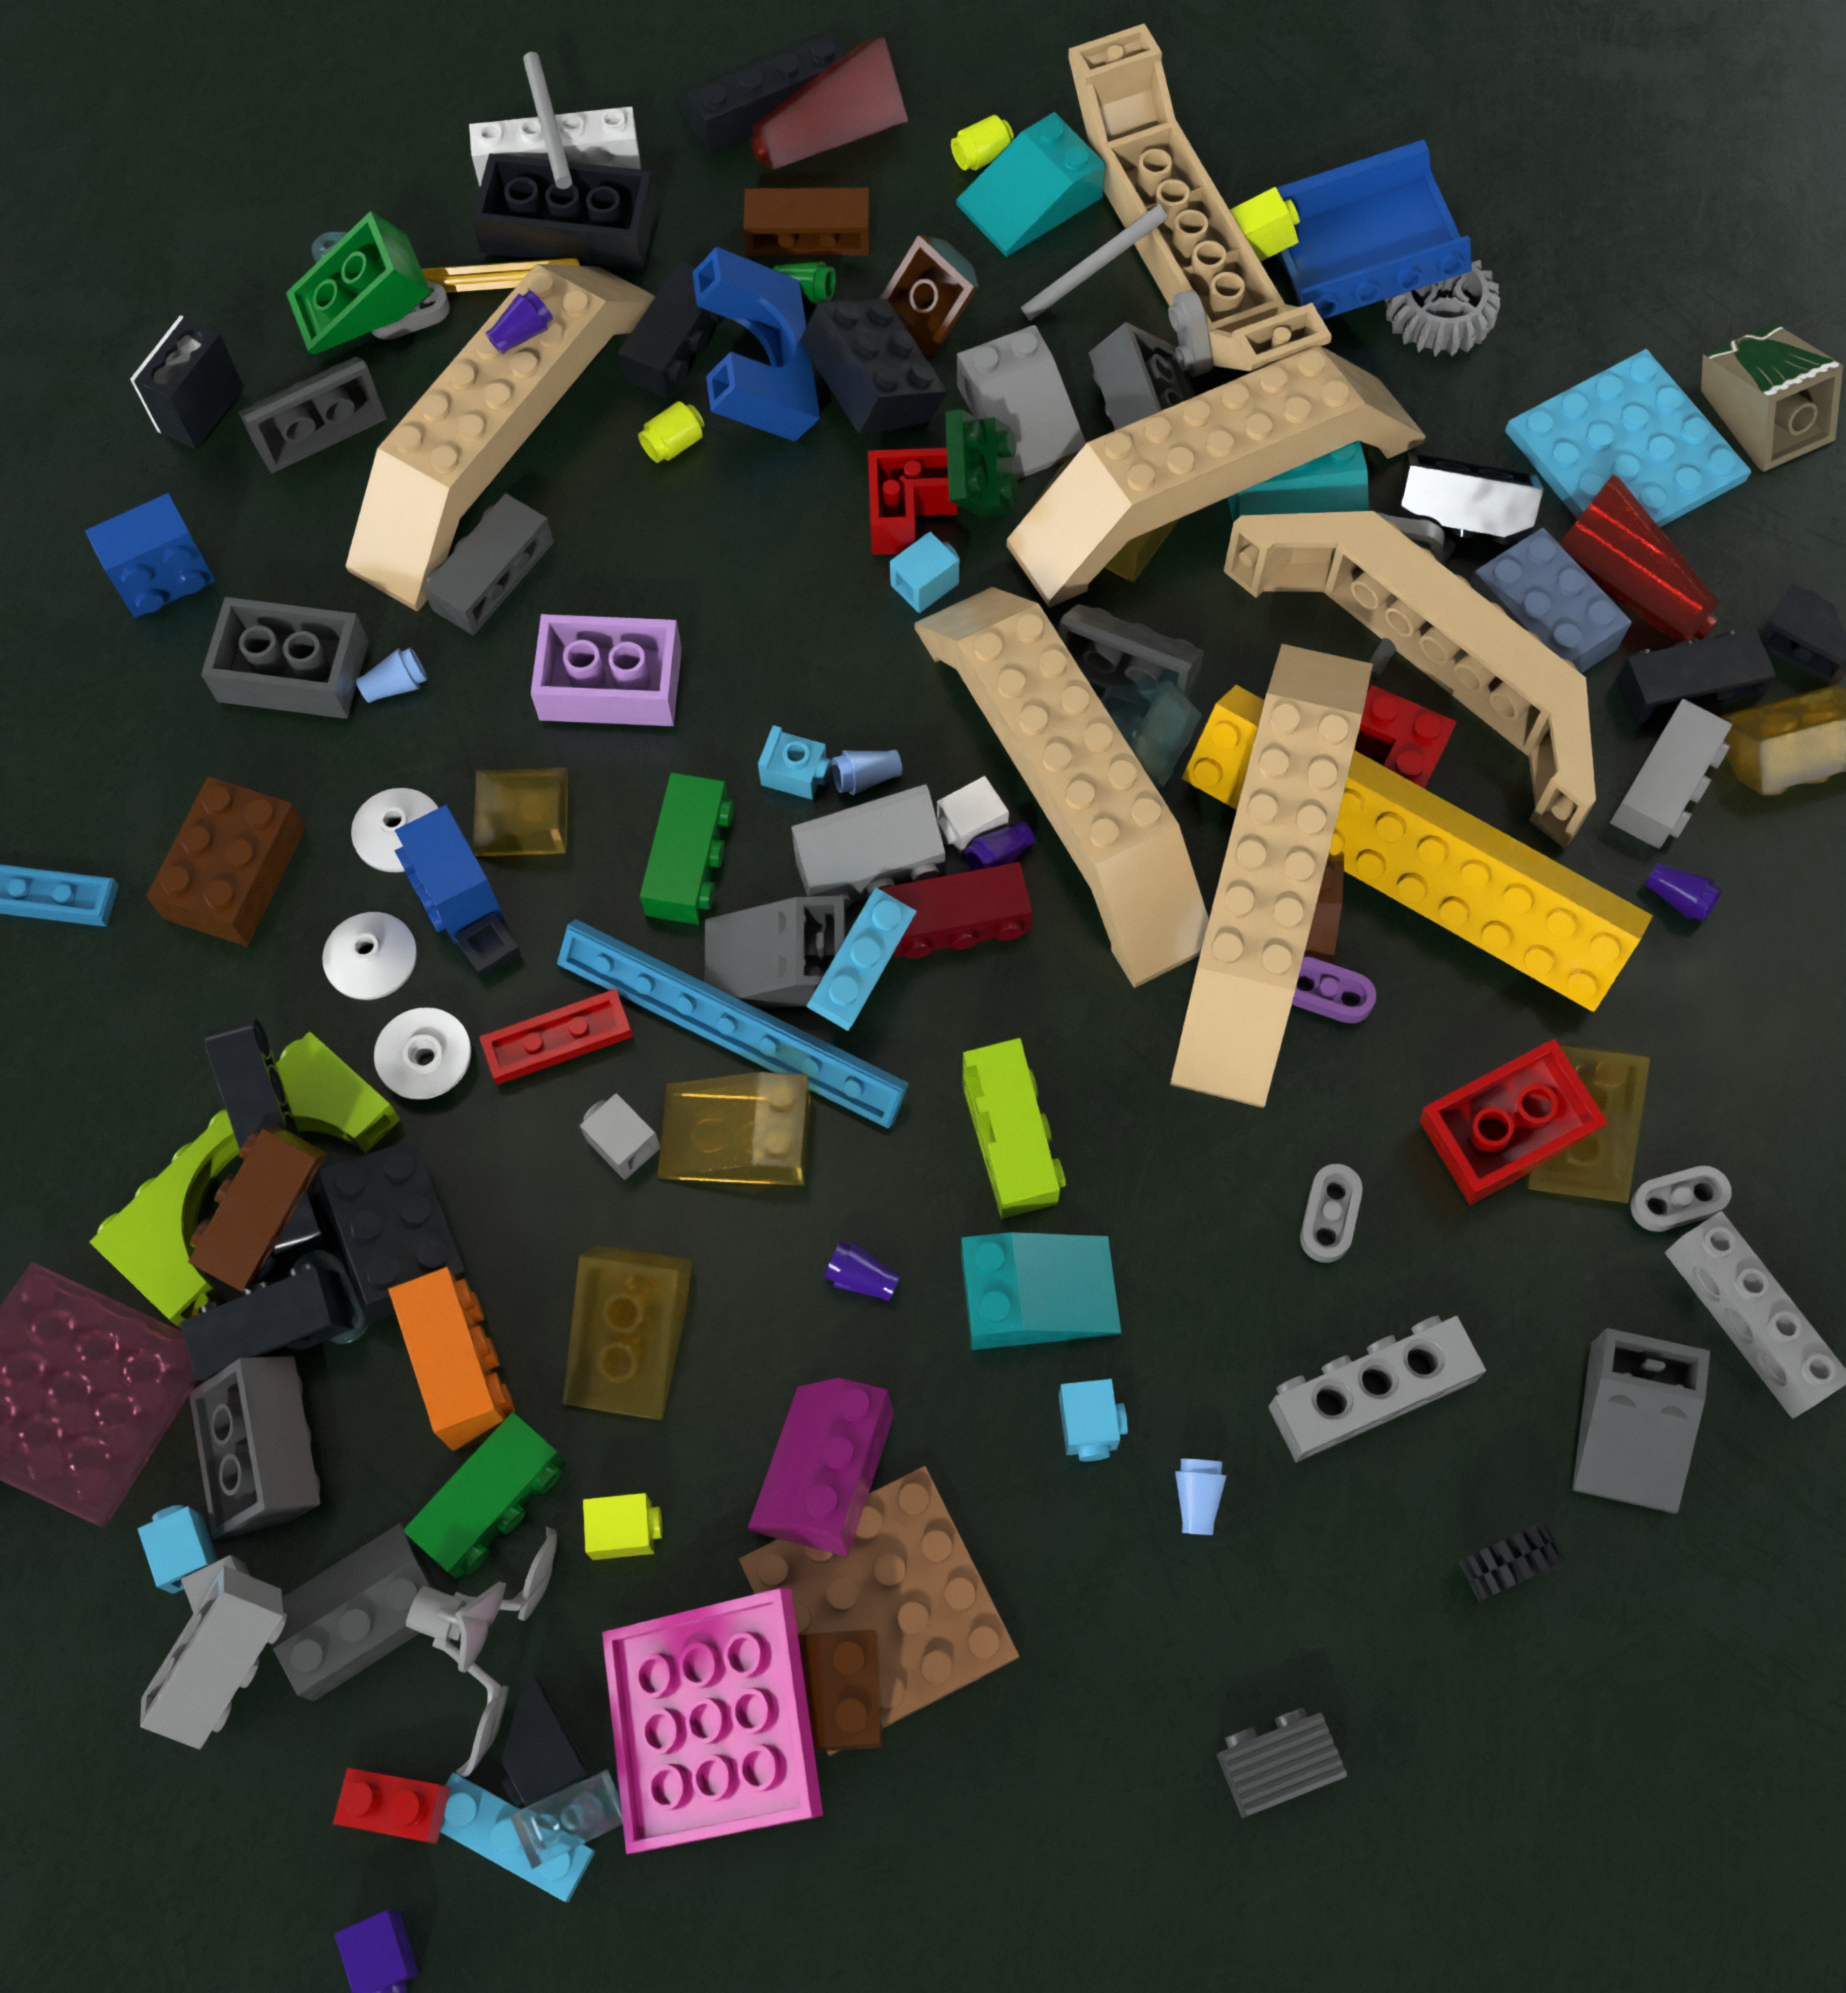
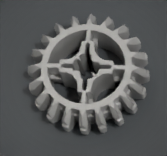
(1447, 312)

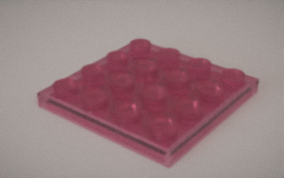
(83, 1392)

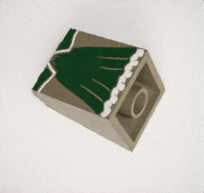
(1774, 394)

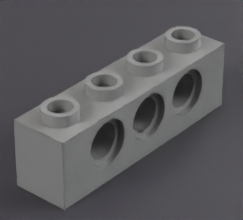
(1757, 1315)
(1442, 1344)

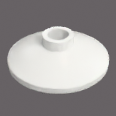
(369, 830)
(373, 973)
(417, 1034)

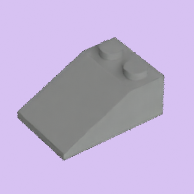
(1022, 387)

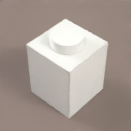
(970, 814)

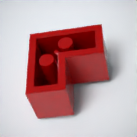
(903, 487)
(1402, 735)

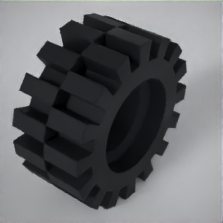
(1511, 1561)

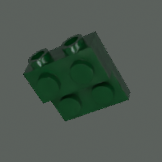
(981, 464)

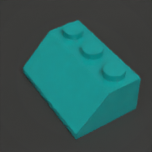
(1320, 486)

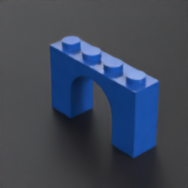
(771, 307)

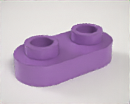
(1329, 986)

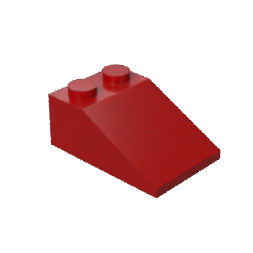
(1511, 1121)

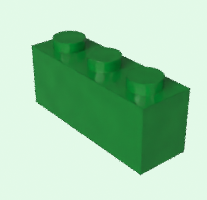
(686, 849)
(485, 1497)

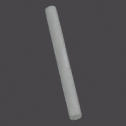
(547, 120)
(1094, 262)

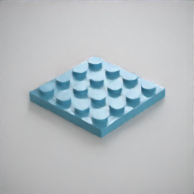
(1630, 426)

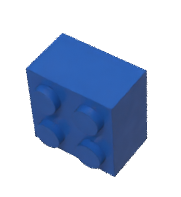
(150, 556)
(445, 872)

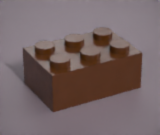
(227, 861)

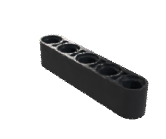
(258, 1100)

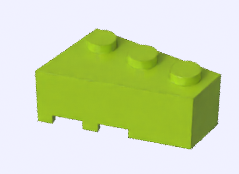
(1011, 1129)

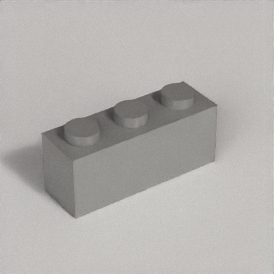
(1673, 775)
(213, 1658)

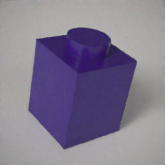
(377, 1954)

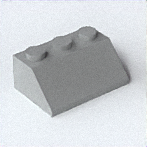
(870, 846)

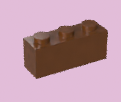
(807, 221)
(255, 1206)

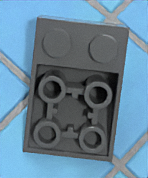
(774, 950)
(1640, 1419)

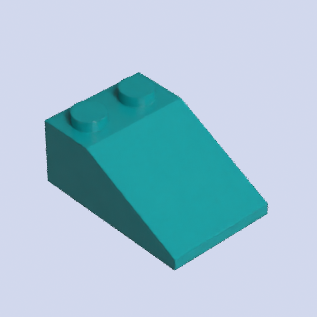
(1034, 185)
(1038, 1288)

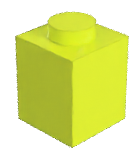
(1267, 223)
(621, 1526)

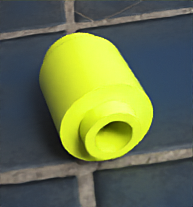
(981, 142)
(671, 432)

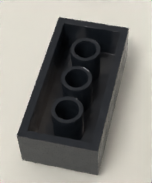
(597, 219)

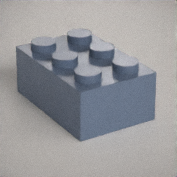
(1554, 599)

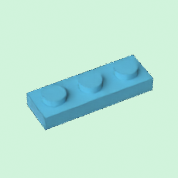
(861, 959)
(485, 1826)

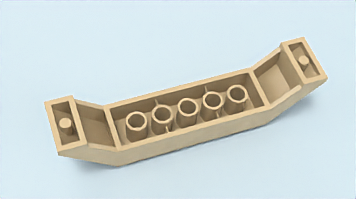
(1200, 243)
(476, 422)
(1198, 457)
(1444, 632)
(1079, 775)
(1271, 876)

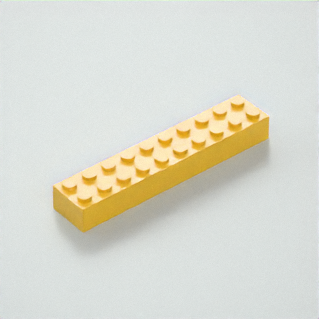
(1448, 865)

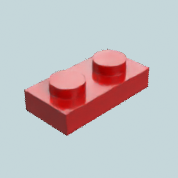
(392, 1805)

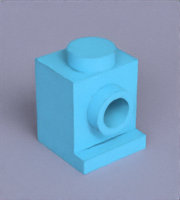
(796, 776)

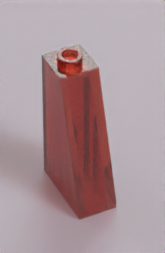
(836, 107)
(1640, 565)

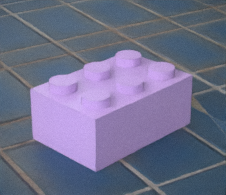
(606, 670)

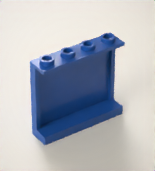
(1371, 232)

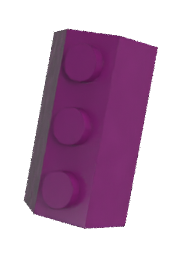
(824, 1465)

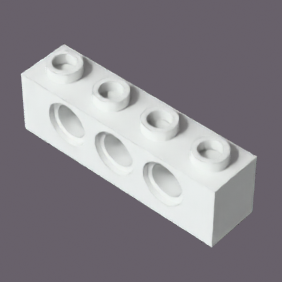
(587, 137)

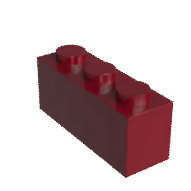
(964, 909)

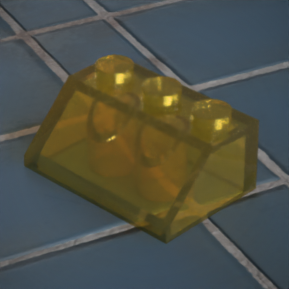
(1789, 740)

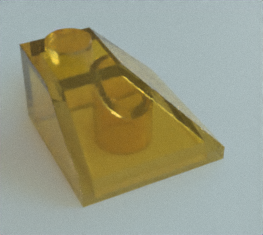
(520, 811)

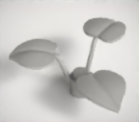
(468, 1620)

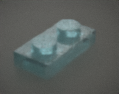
(568, 1819)

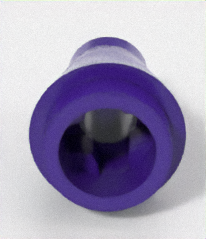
(520, 322)
(999, 846)
(1685, 891)
(860, 1272)

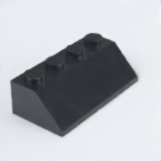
(732, 103)

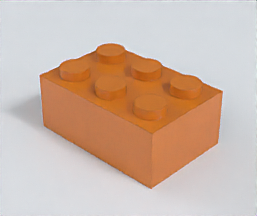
(452, 1358)

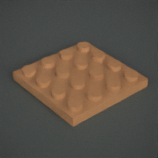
(907, 1583)

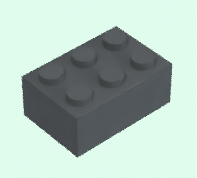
(285, 657)

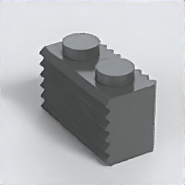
(1280, 1763)

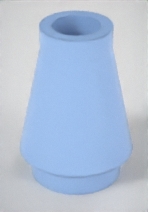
(392, 676)
(864, 769)
(1199, 1492)

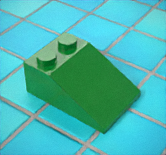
(358, 286)

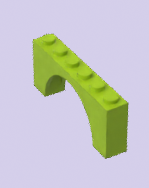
(155, 1229)

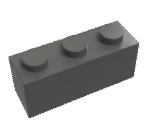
(488, 564)

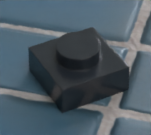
(487, 945)

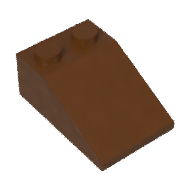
(843, 1689)

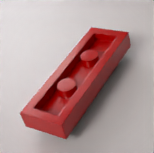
(556, 1036)

